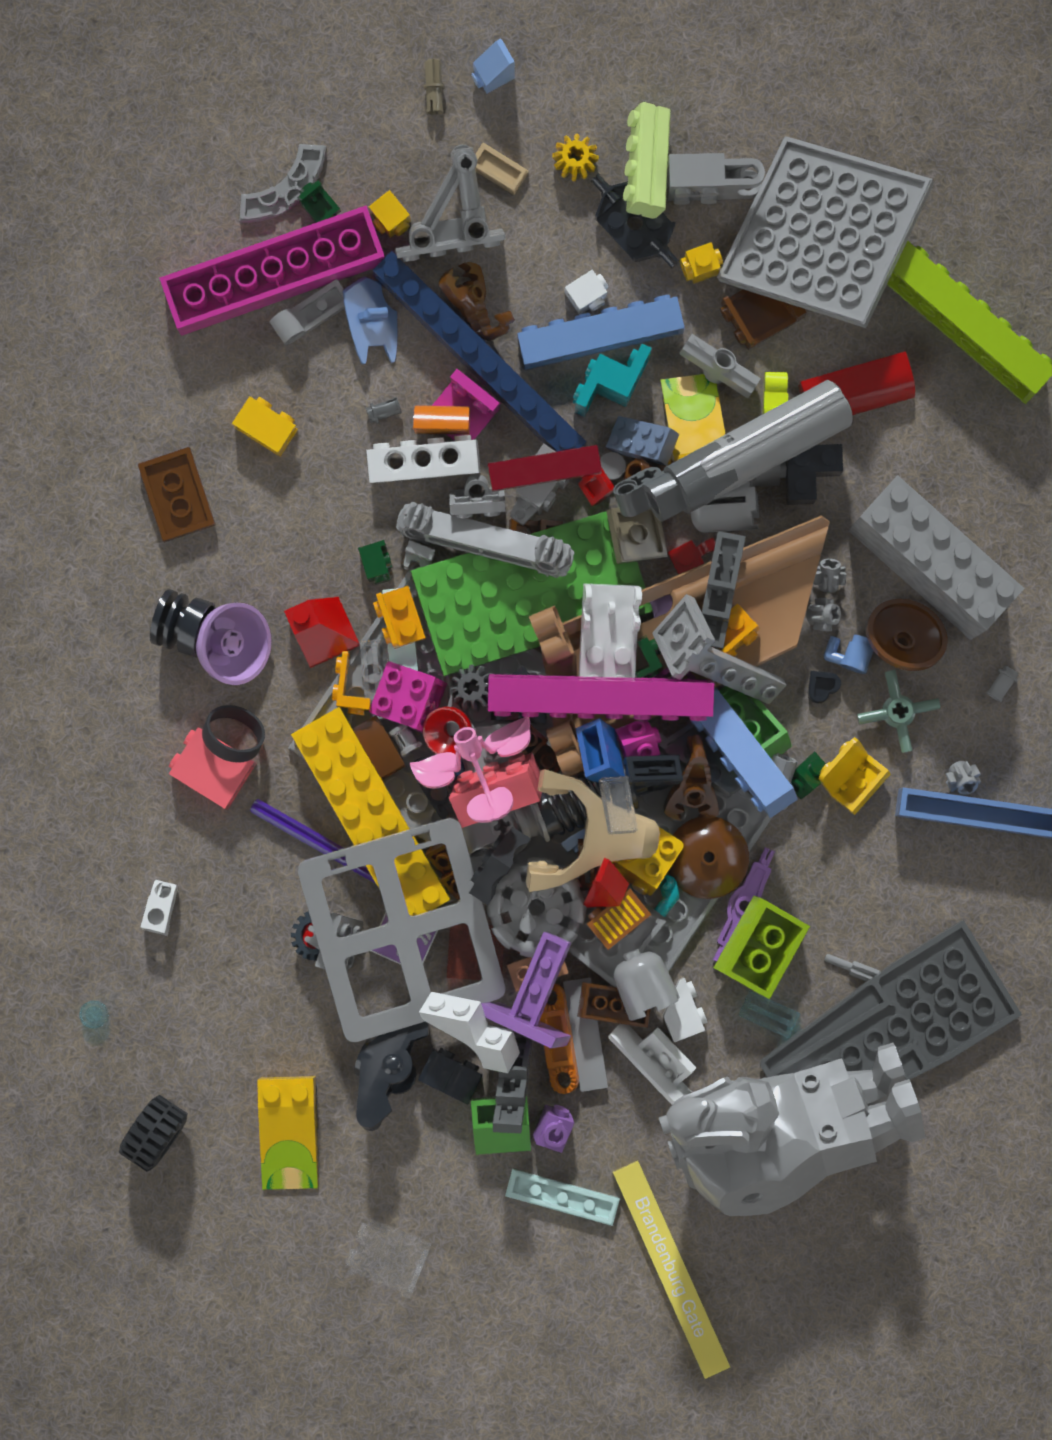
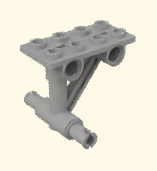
(453, 232)

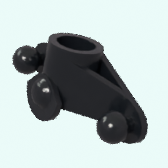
(385, 1070)

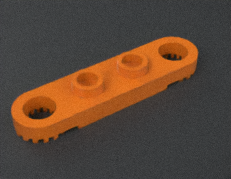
(560, 1058)

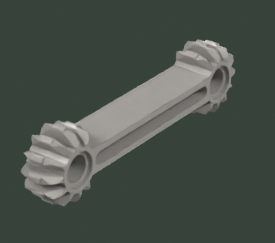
(538, 553)

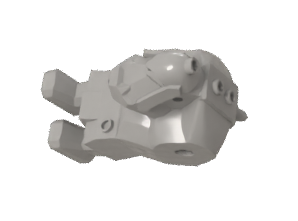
(776, 1137)

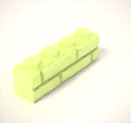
(647, 160)

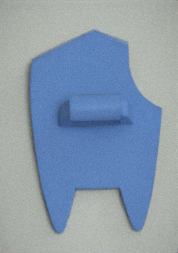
(370, 318)

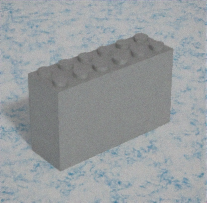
(936, 559)

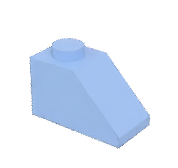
(493, 67)

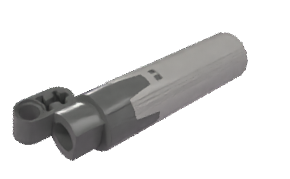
(737, 455)

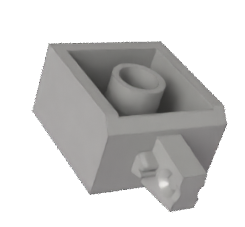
(536, 497)

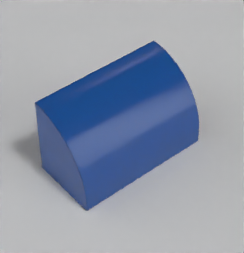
(599, 750)

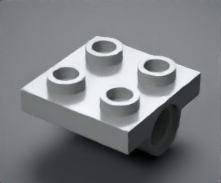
(465, 503)

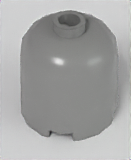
(644, 983)

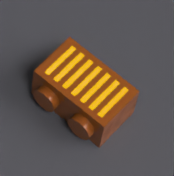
(618, 921)

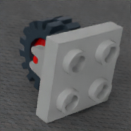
(307, 942)

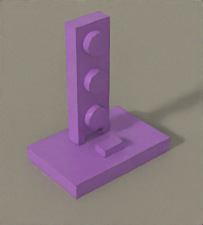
(534, 994)

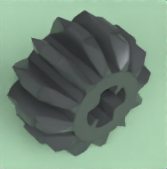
(463, 688)

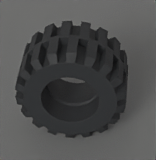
(153, 1133)

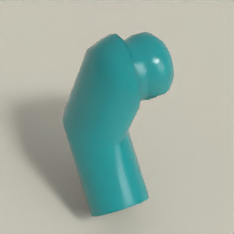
(670, 895)

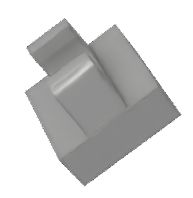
(418, 553)

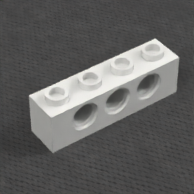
(381, 471)

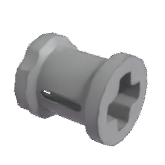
(405, 740)

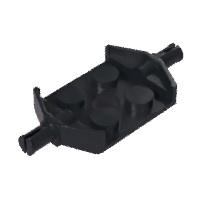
(639, 244)

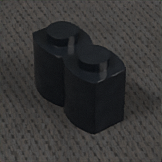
(451, 1076)

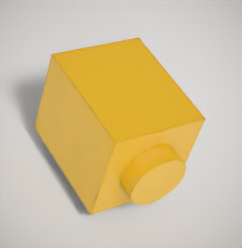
(389, 215)

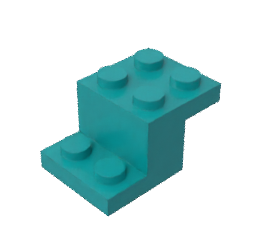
(611, 379)

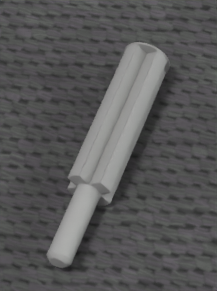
(855, 969)

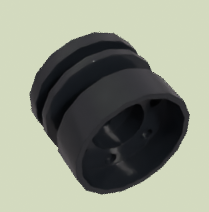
(178, 621)

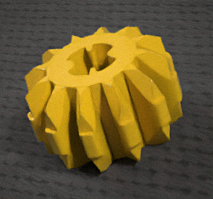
(581, 149)

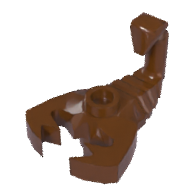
(471, 301)
(696, 786)

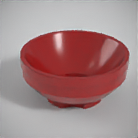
(436, 732)

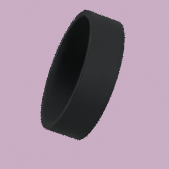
(223, 751)

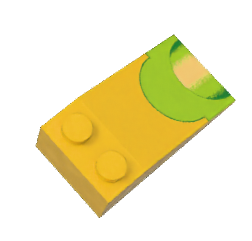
(693, 412)
(288, 1132)

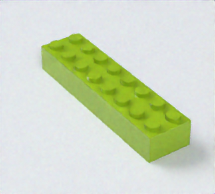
(969, 323)

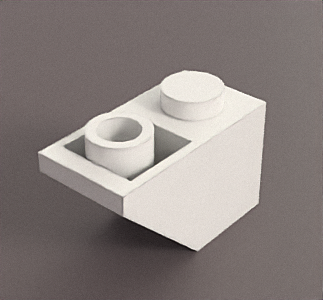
(683, 1017)

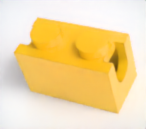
(265, 426)

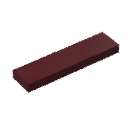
(544, 468)

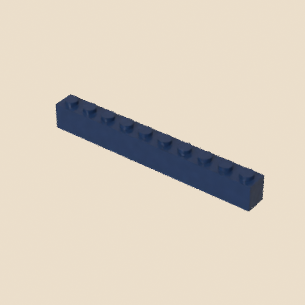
(476, 355)

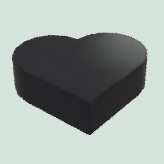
(821, 685)

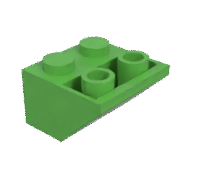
(494, 1142)

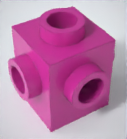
(638, 739)

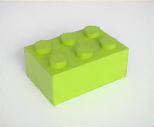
(761, 946)

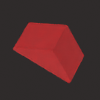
(607, 887)

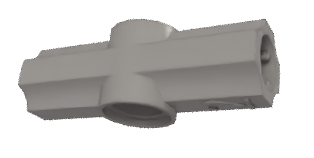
(719, 366)

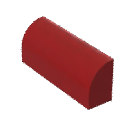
(871, 383)

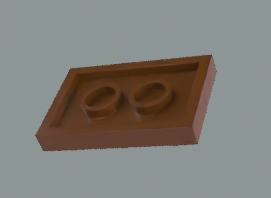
(176, 494)

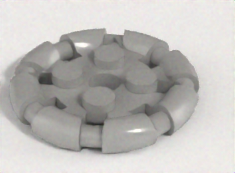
(524, 920)

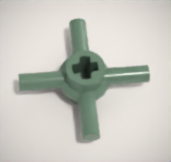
(903, 702)

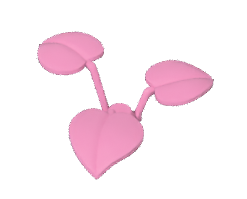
(439, 769)

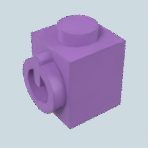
(553, 1127)

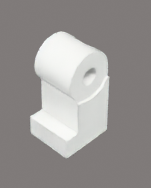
(159, 907)

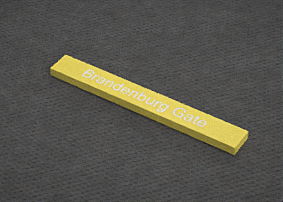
(671, 1269)

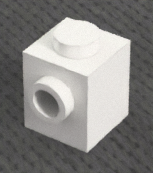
(587, 292)

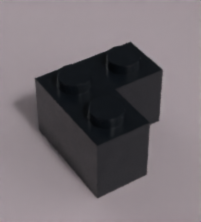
(802, 470)

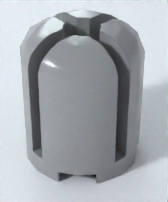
(730, 512)

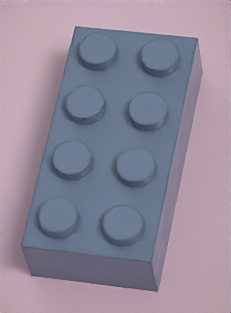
(642, 440)

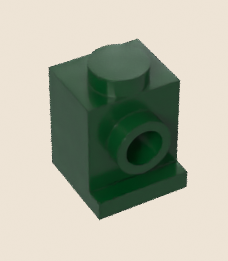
(376, 562)

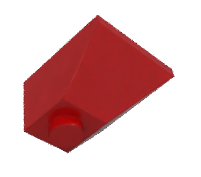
(321, 629)

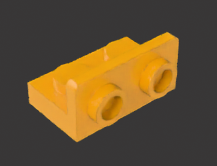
(400, 617)
(740, 631)

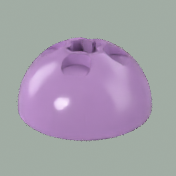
(233, 643)

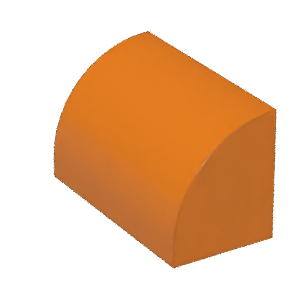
(441, 420)

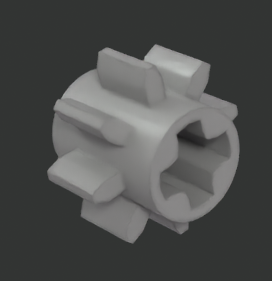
(830, 575)
(823, 614)
(963, 778)

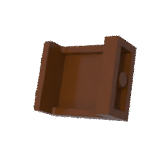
(758, 316)

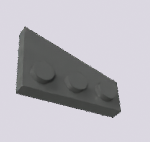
(720, 777)

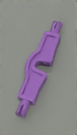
(753, 885)

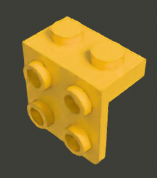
(853, 776)
(649, 872)

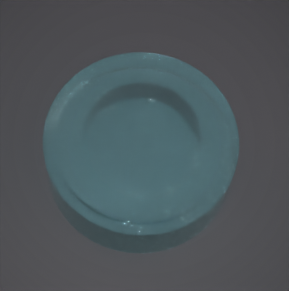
(93, 1014)

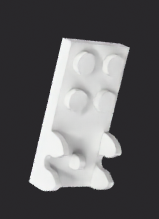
(609, 630)

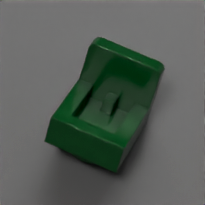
(317, 202)
(650, 650)
(807, 775)

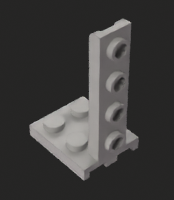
(686, 646)

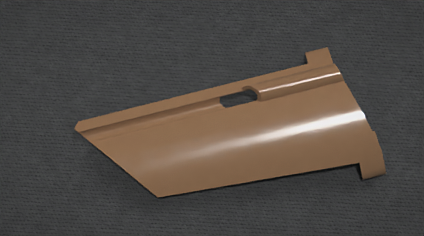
(770, 588)

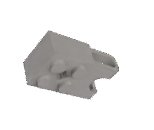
(711, 178)

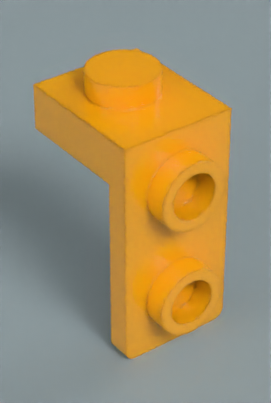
(355, 705)

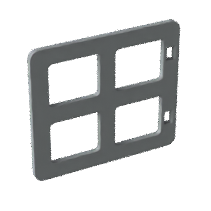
(401, 927)

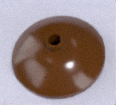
(911, 625)
(729, 864)

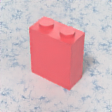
(207, 773)

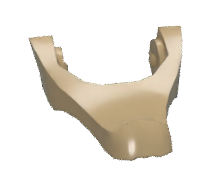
(597, 841)

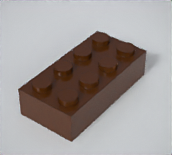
(606, 1005)

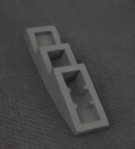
(722, 584)
(512, 1091)

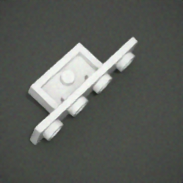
(656, 1059)

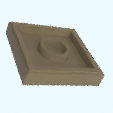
(636, 537)

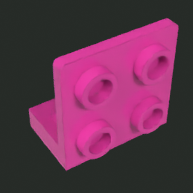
(465, 392)
(407, 696)

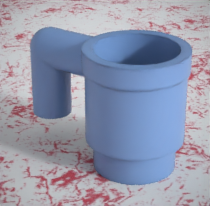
(856, 656)

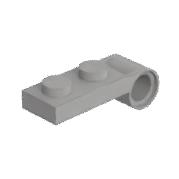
(309, 314)

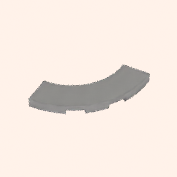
(284, 196)

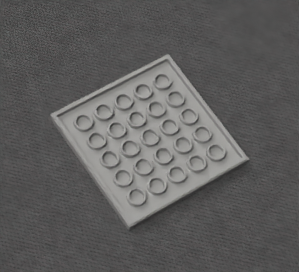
(825, 231)

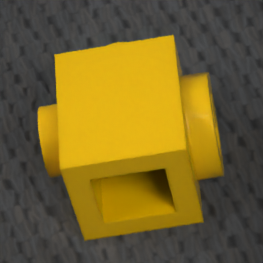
(701, 263)

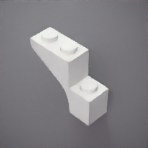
(467, 1022)

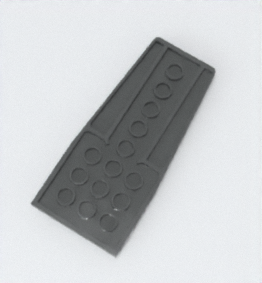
(924, 1003)

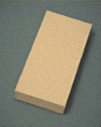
(500, 169)

